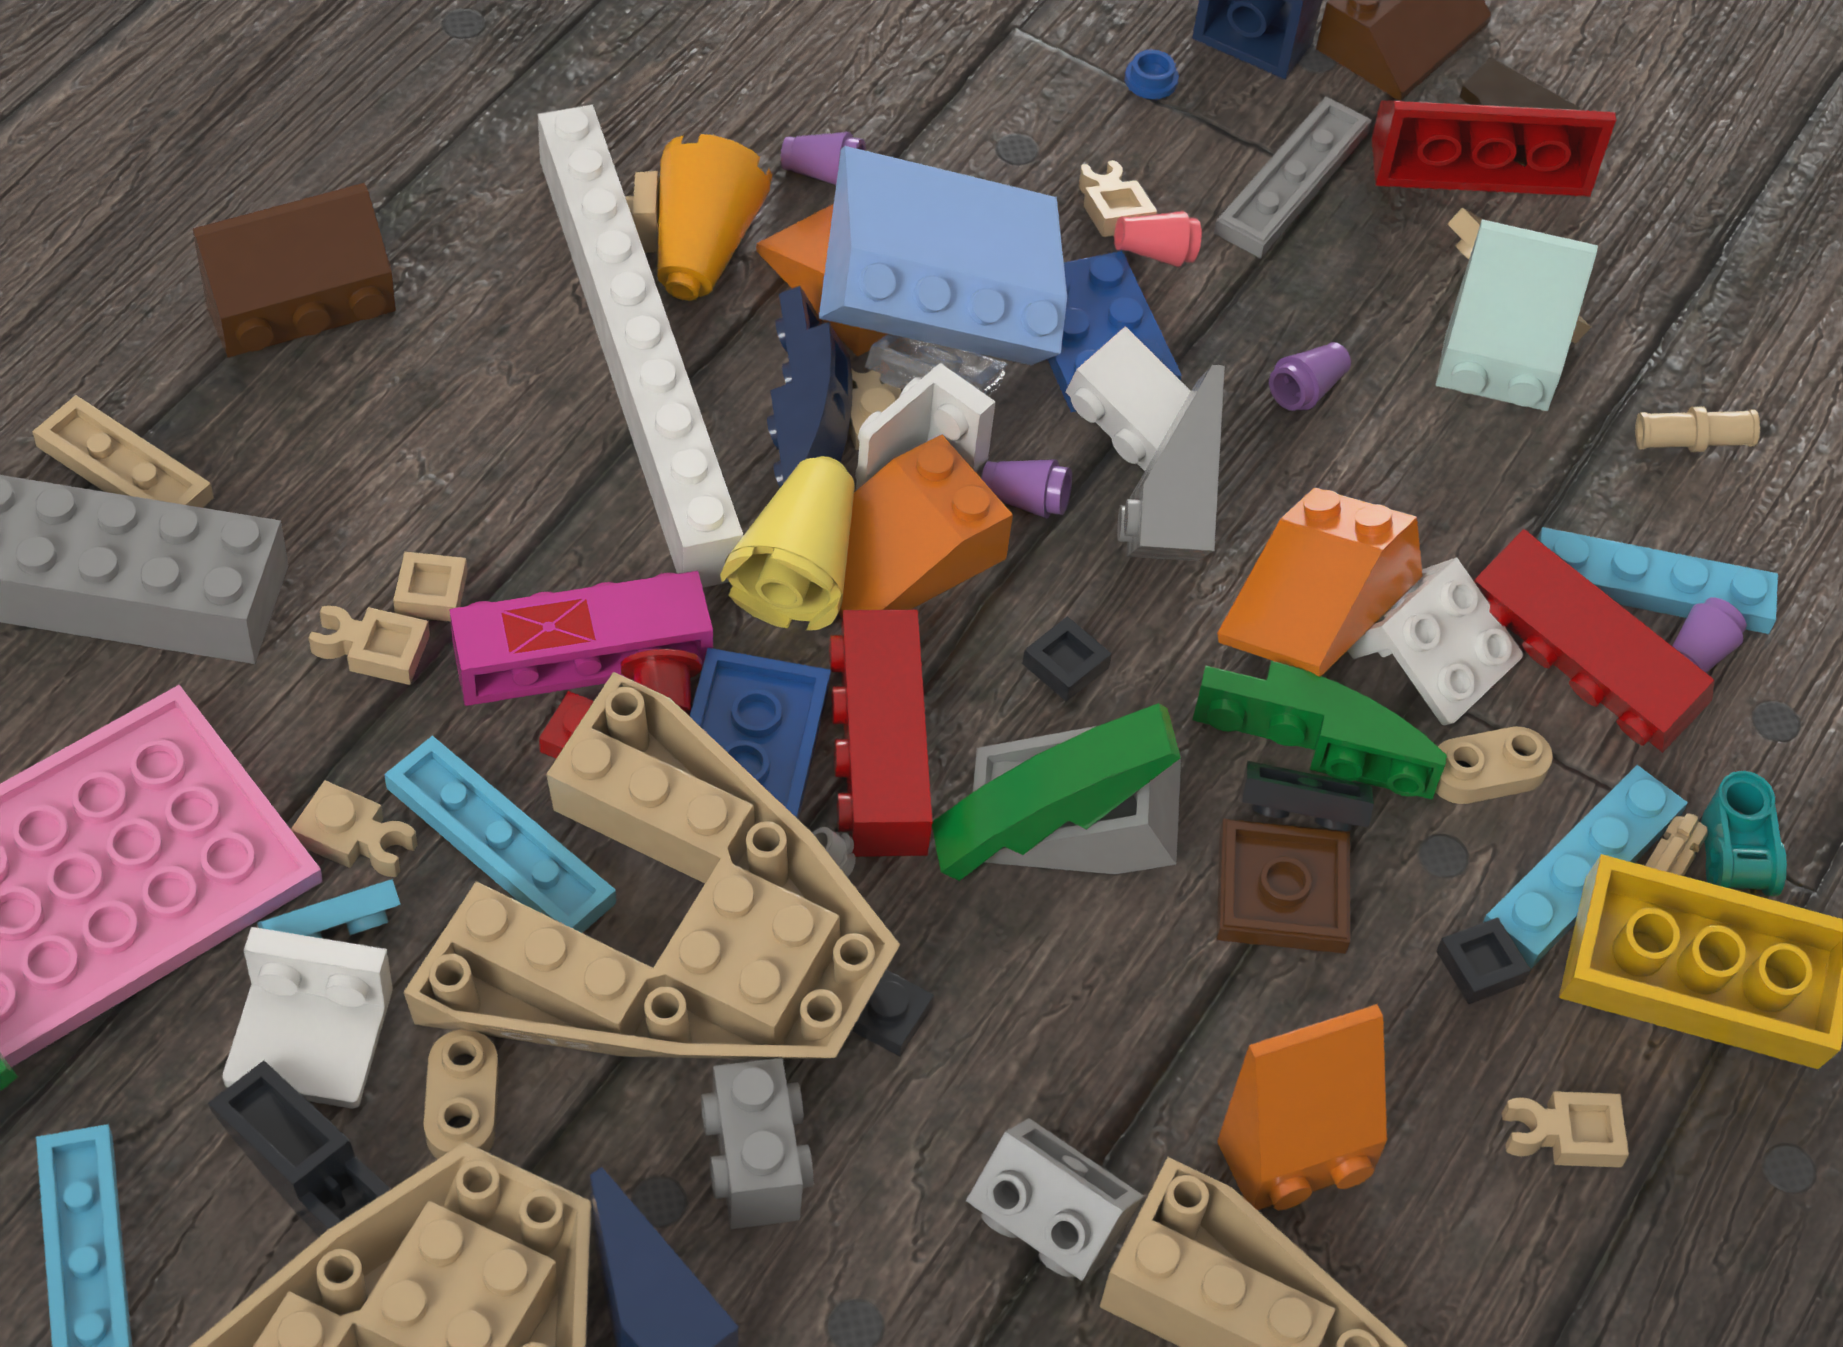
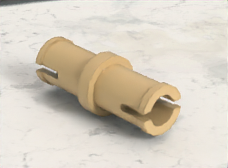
(1697, 429)

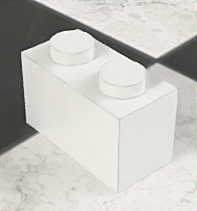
(1128, 396)

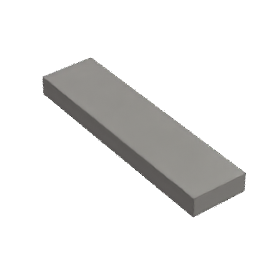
(1292, 177)

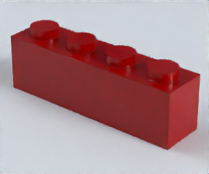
(1594, 643)
(884, 733)

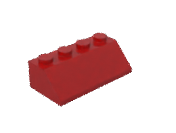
(1477, 145)

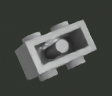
(759, 1158)
(1053, 1200)

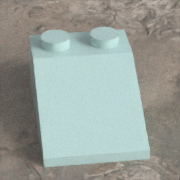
(1515, 315)

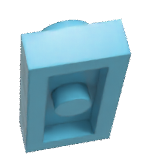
(358, 909)

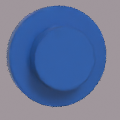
(1152, 75)

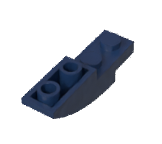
(816, 402)

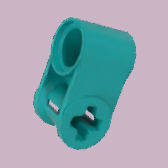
(1744, 847)

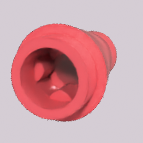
(1162, 237)

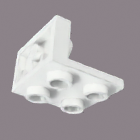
(923, 411)
(1444, 640)
(312, 1014)

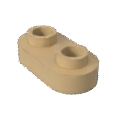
(1494, 765)
(461, 1091)

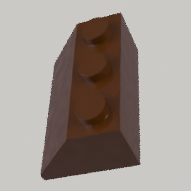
(1398, 40)
(294, 270)

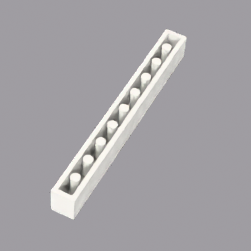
(638, 345)

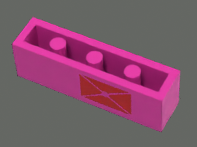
(574, 635)

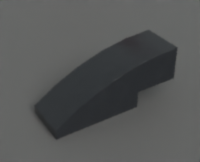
(296, 1148)

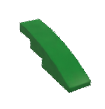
(1065, 783)

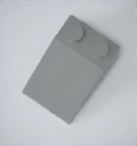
(1177, 495)
(1128, 839)

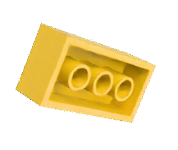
(1708, 962)

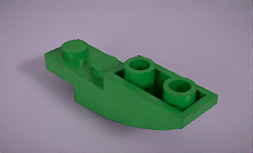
(1345, 729)

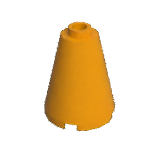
(705, 209)

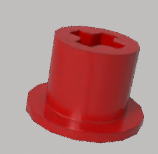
(664, 672)

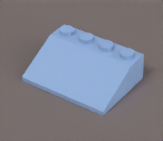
(944, 259)

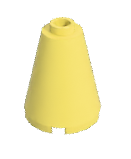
(796, 549)

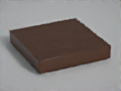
(1284, 886)

